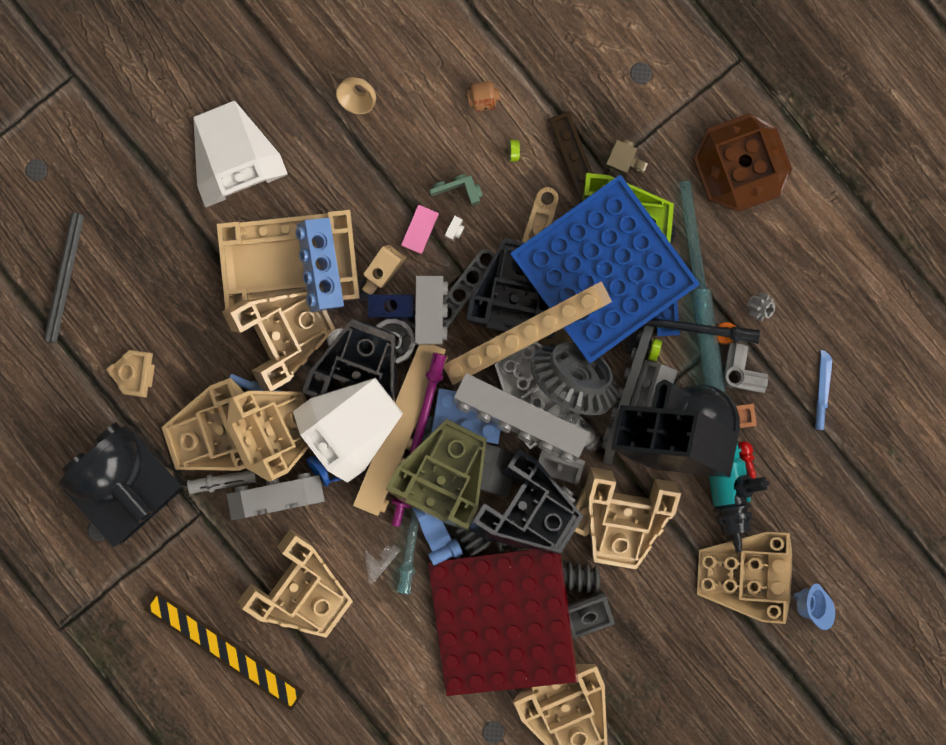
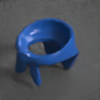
(319, 469)

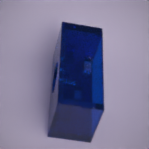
(404, 309)

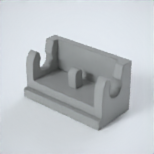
(560, 469)

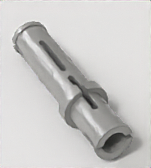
(212, 483)

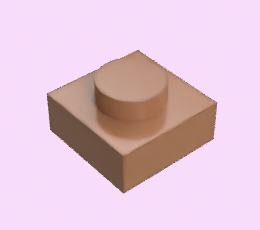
(747, 415)

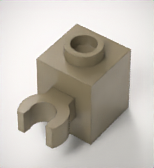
(623, 157)

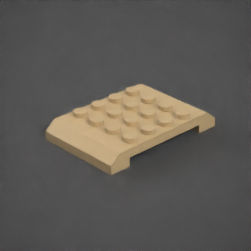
(264, 257)

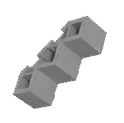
(275, 496)

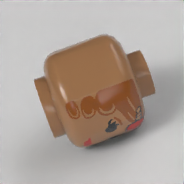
(483, 96)

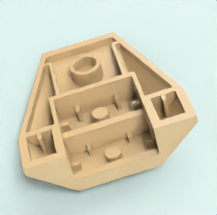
(266, 431)
(199, 432)
(567, 711)

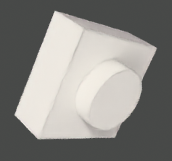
(455, 229)

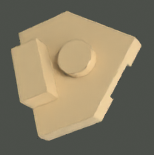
(133, 373)

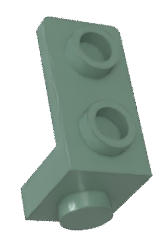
(473, 191)

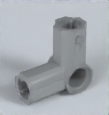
(736, 363)

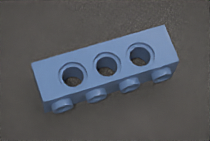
(328, 275)

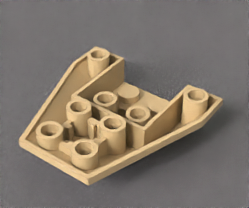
(750, 580)

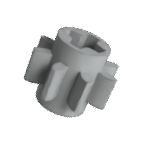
(761, 306)

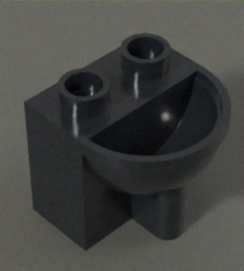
(682, 432)
(120, 482)

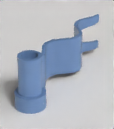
(437, 538)

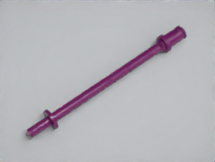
(433, 376)

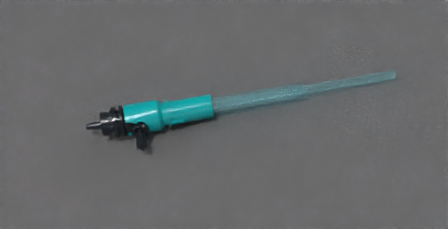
(733, 492)

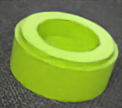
(514, 150)
(654, 350)

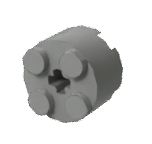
(406, 337)

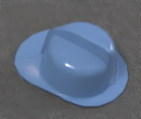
(816, 605)

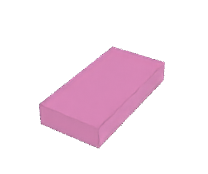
(420, 229)

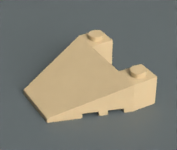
(286, 331)
(626, 524)
(305, 595)

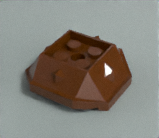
(723, 176)

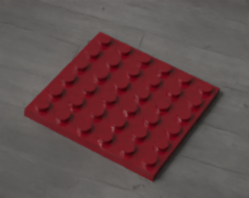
(503, 622)

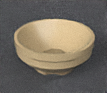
(354, 100)

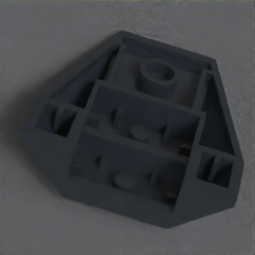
(504, 294)

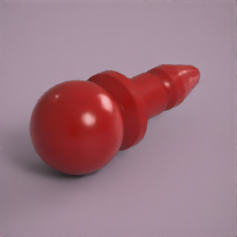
(746, 455)

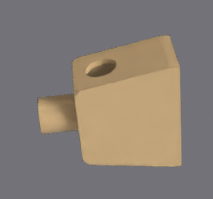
(389, 262)

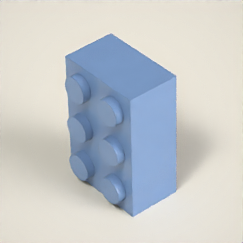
(447, 410)

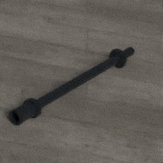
(735, 333)

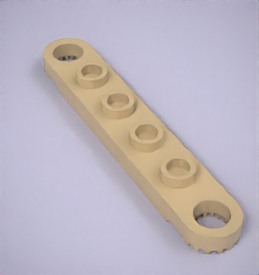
(540, 215)

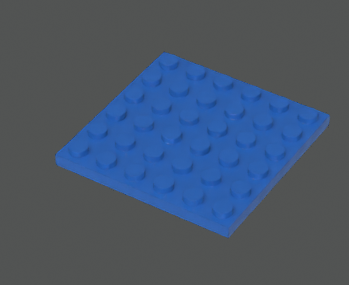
(609, 242)

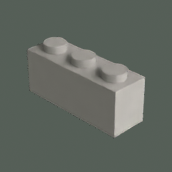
(430, 310)

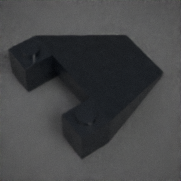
(355, 357)
(538, 514)

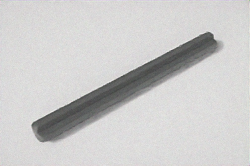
(63, 277)

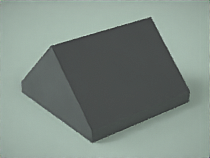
(590, 615)

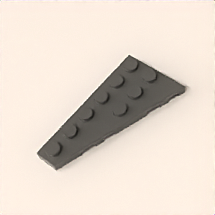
(626, 394)

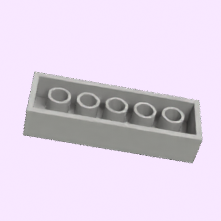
(520, 417)

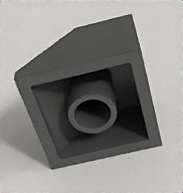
(494, 464)

